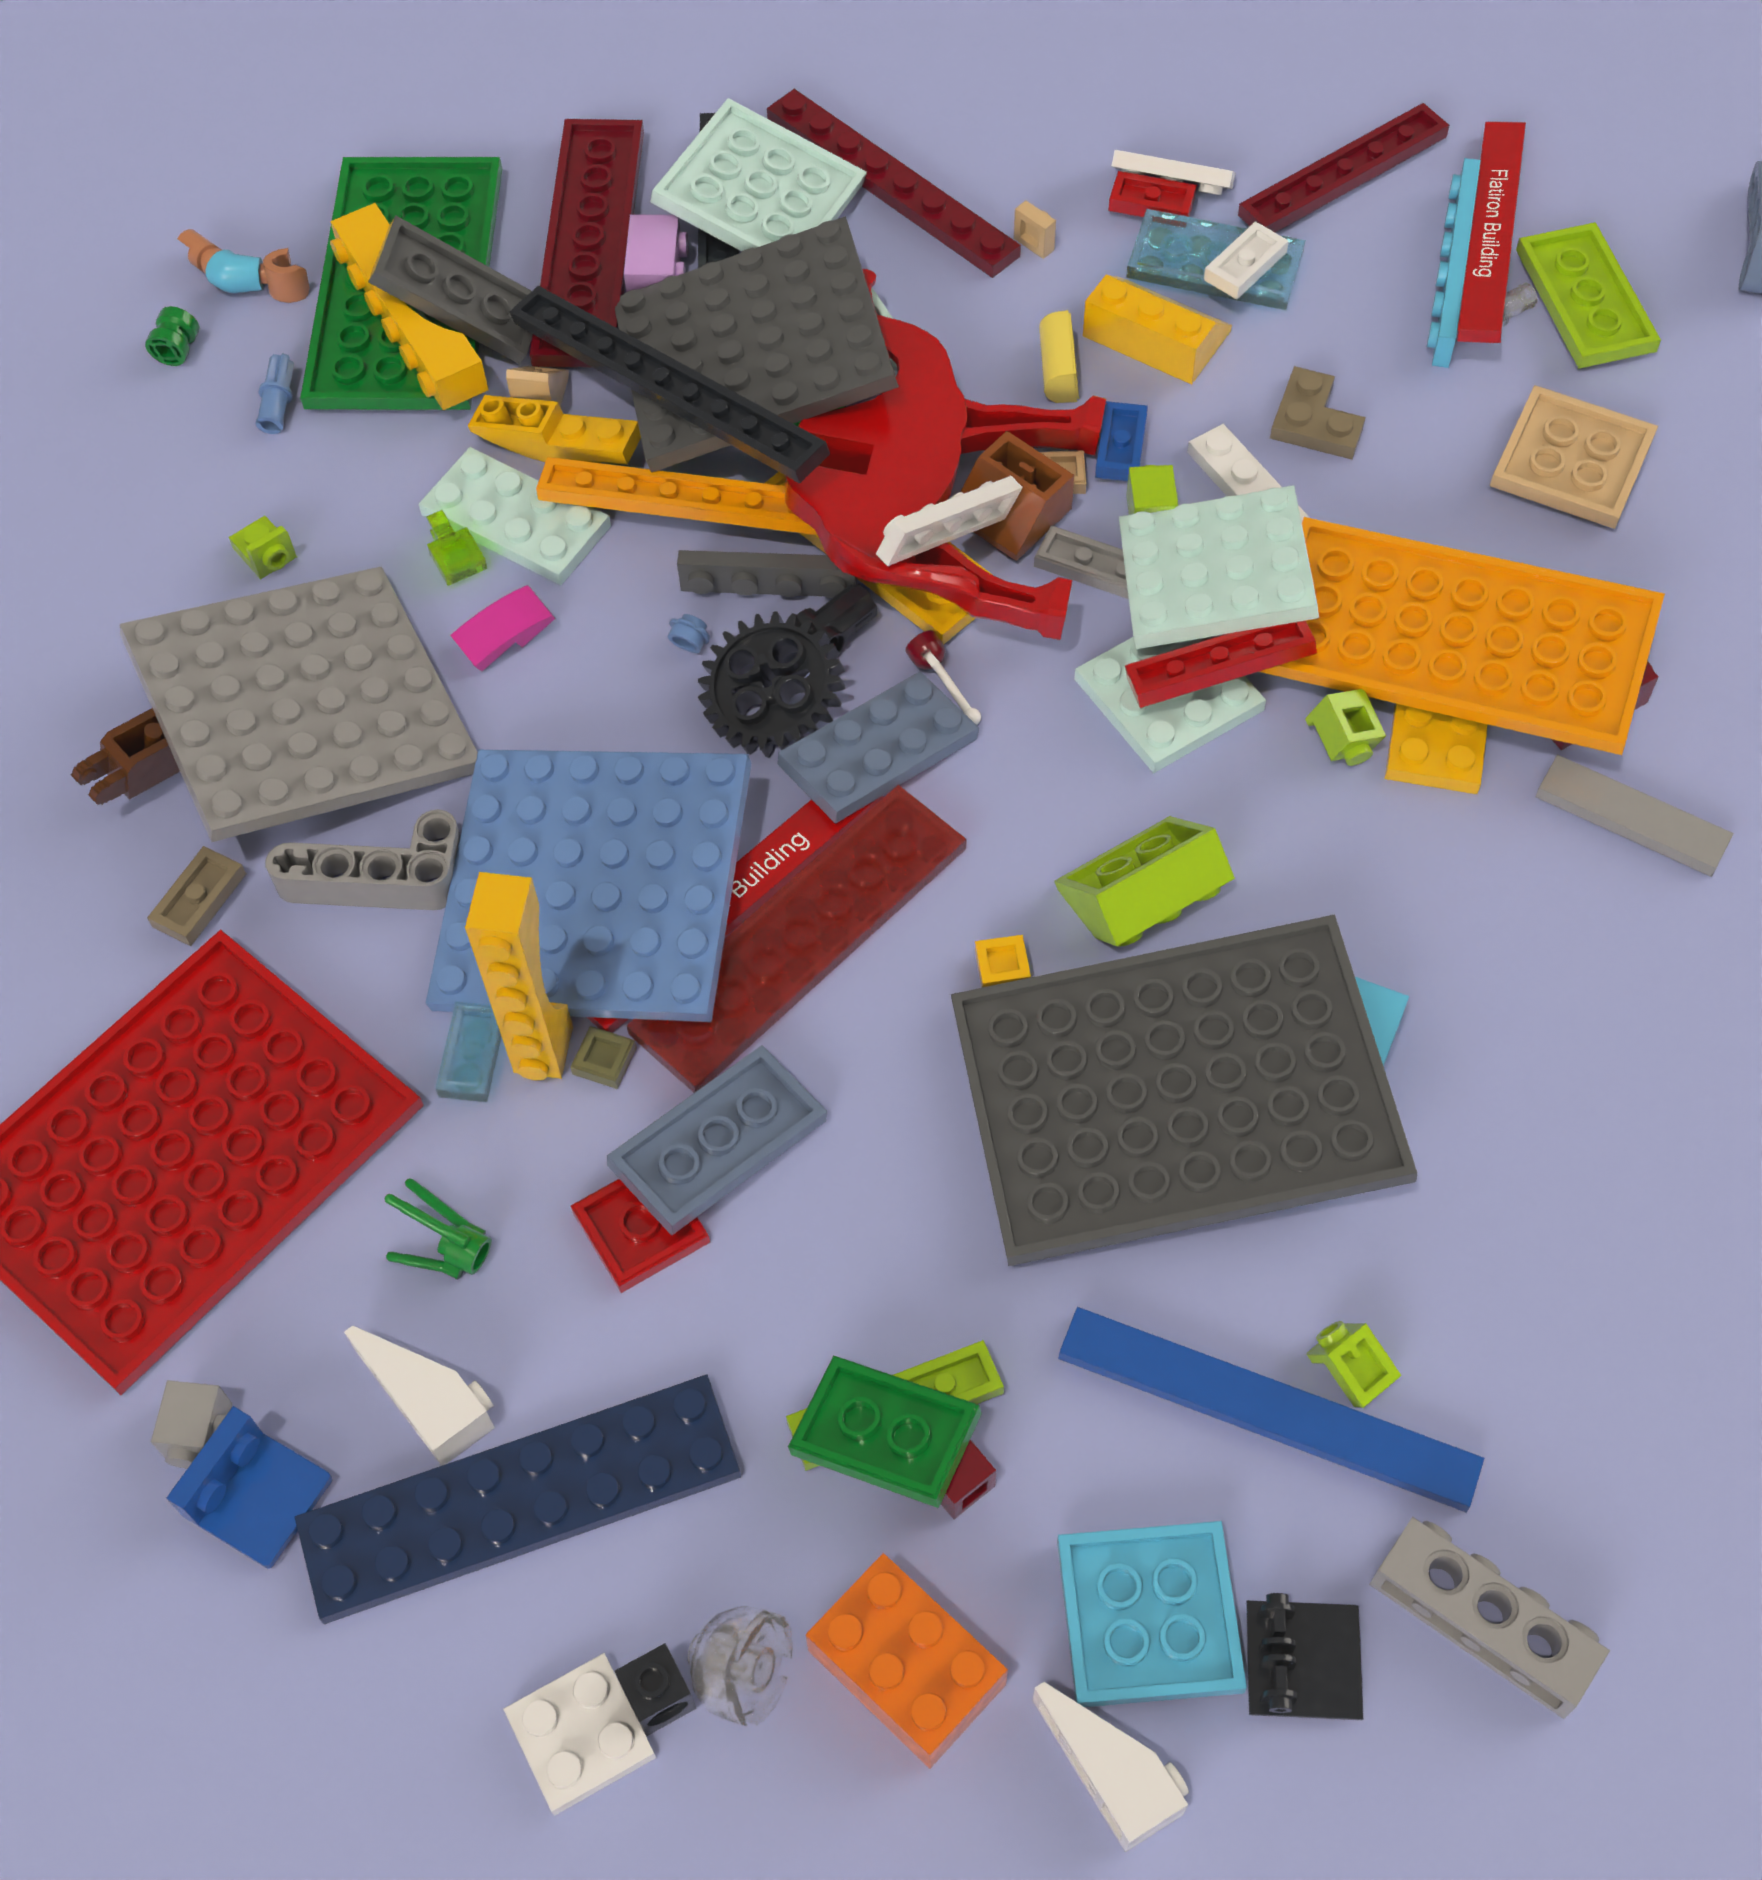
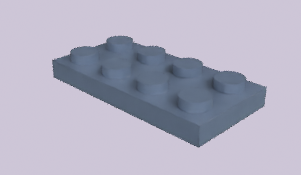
(877, 746)
(716, 1139)

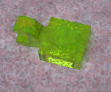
(453, 552)

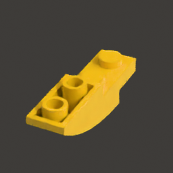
(543, 431)

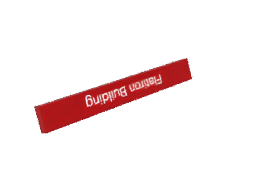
(1492, 233)
(773, 865)

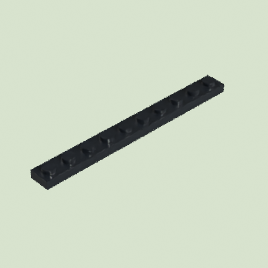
(671, 384)

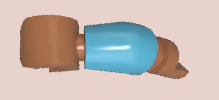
(247, 273)

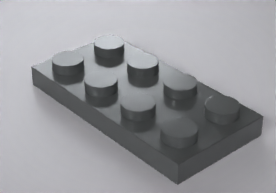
(451, 288)

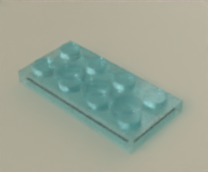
(1178, 248)

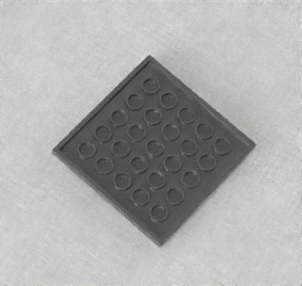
(771, 324)

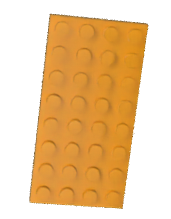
(1476, 636)

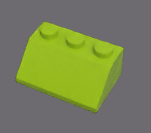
(1147, 880)

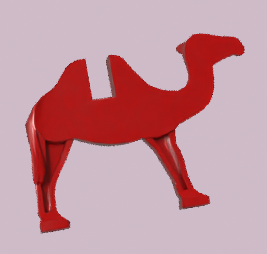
(907, 454)

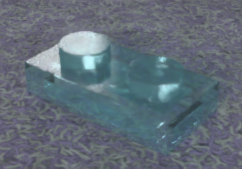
(469, 1053)

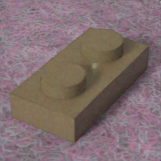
(196, 895)

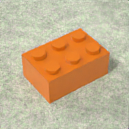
(906, 1660)

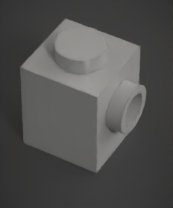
(188, 1420)

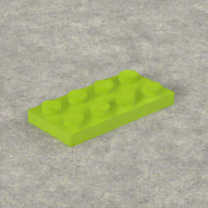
(1587, 295)

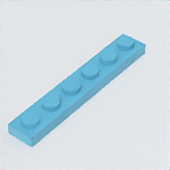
(1452, 273)

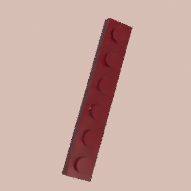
(1344, 169)

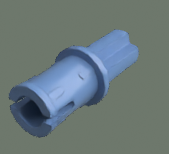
(275, 394)

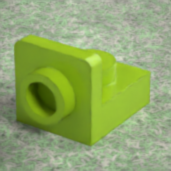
(263, 546)
(1354, 1361)

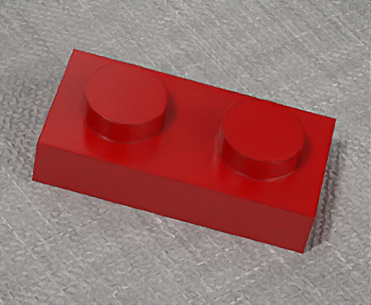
(1137, 192)

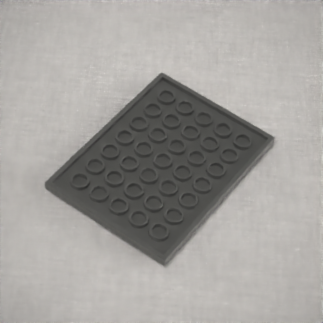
(1178, 1090)

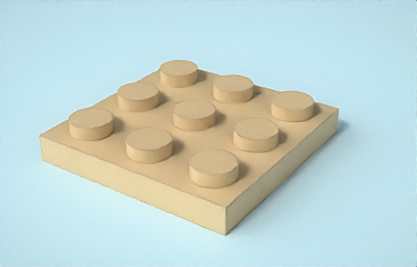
(1574, 456)

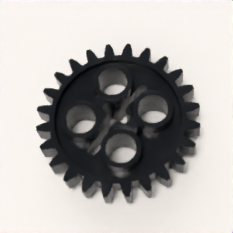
(766, 648)

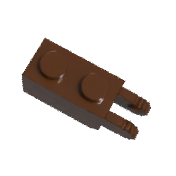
(131, 756)

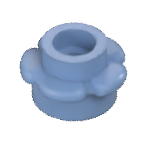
(688, 633)

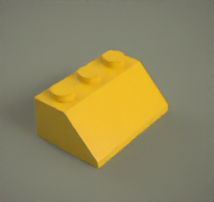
(1152, 328)

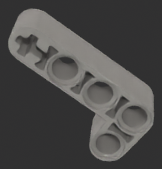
(306, 870)

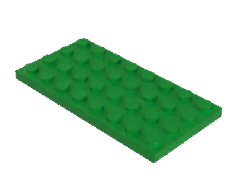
(349, 352)

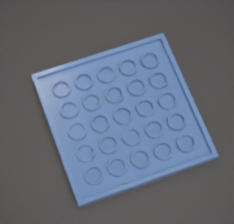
(626, 872)

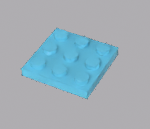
(1150, 1614)

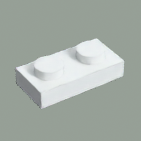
(1246, 260)

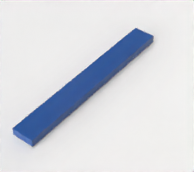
(1272, 1409)

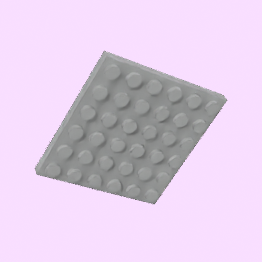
(297, 702)

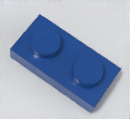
(1120, 440)

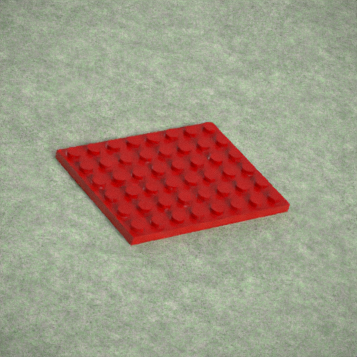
(182, 1156)

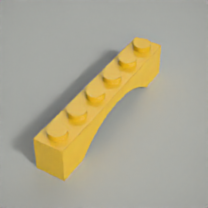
(442, 357)
(506, 947)

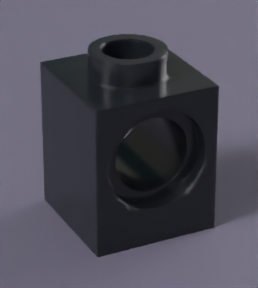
(655, 1689)

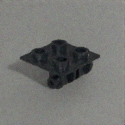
(1303, 1659)

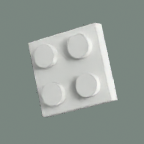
(579, 1734)

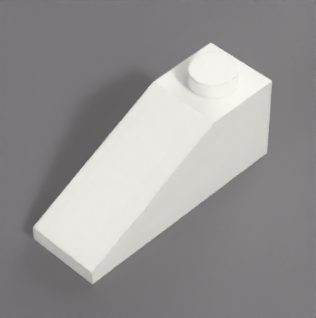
(428, 1394)
(1119, 1772)

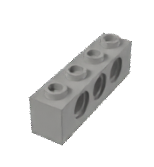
(1503, 1647)

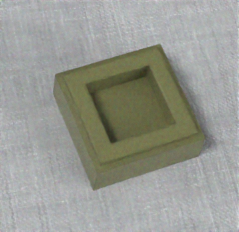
(603, 1057)

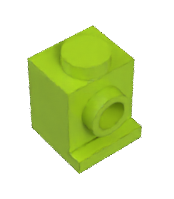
(1347, 726)

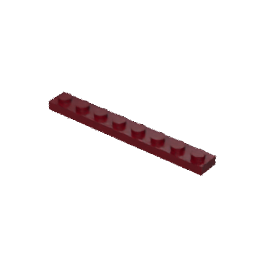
(899, 185)

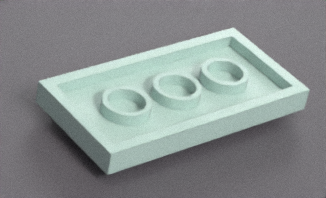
(507, 517)

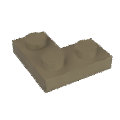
(1307, 420)

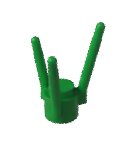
(461, 1243)

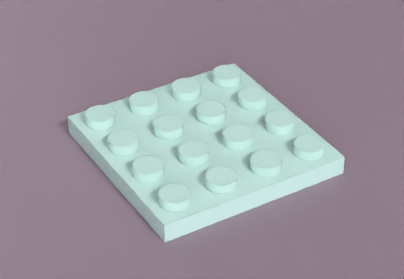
(755, 181)
(1217, 567)

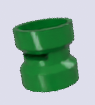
(167, 341)

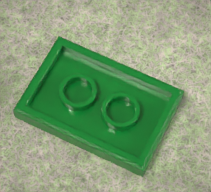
(885, 1431)

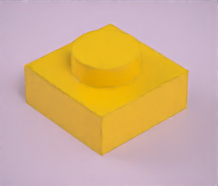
(1001, 960)

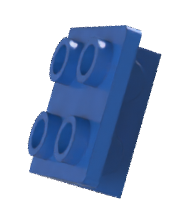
(248, 1489)

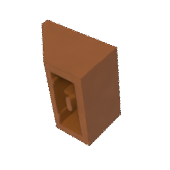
(1041, 503)

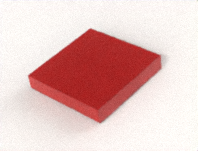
(630, 1237)

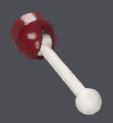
(928, 653)

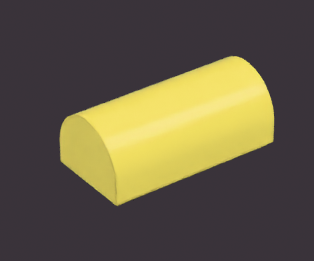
(1058, 357)

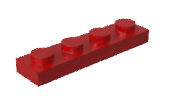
(1218, 661)

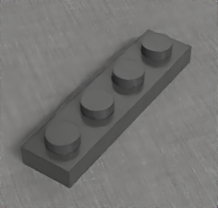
(761, 574)

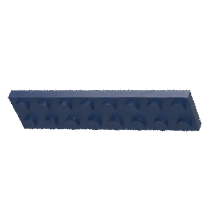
(515, 1498)

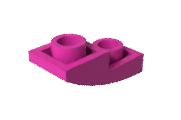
(497, 627)

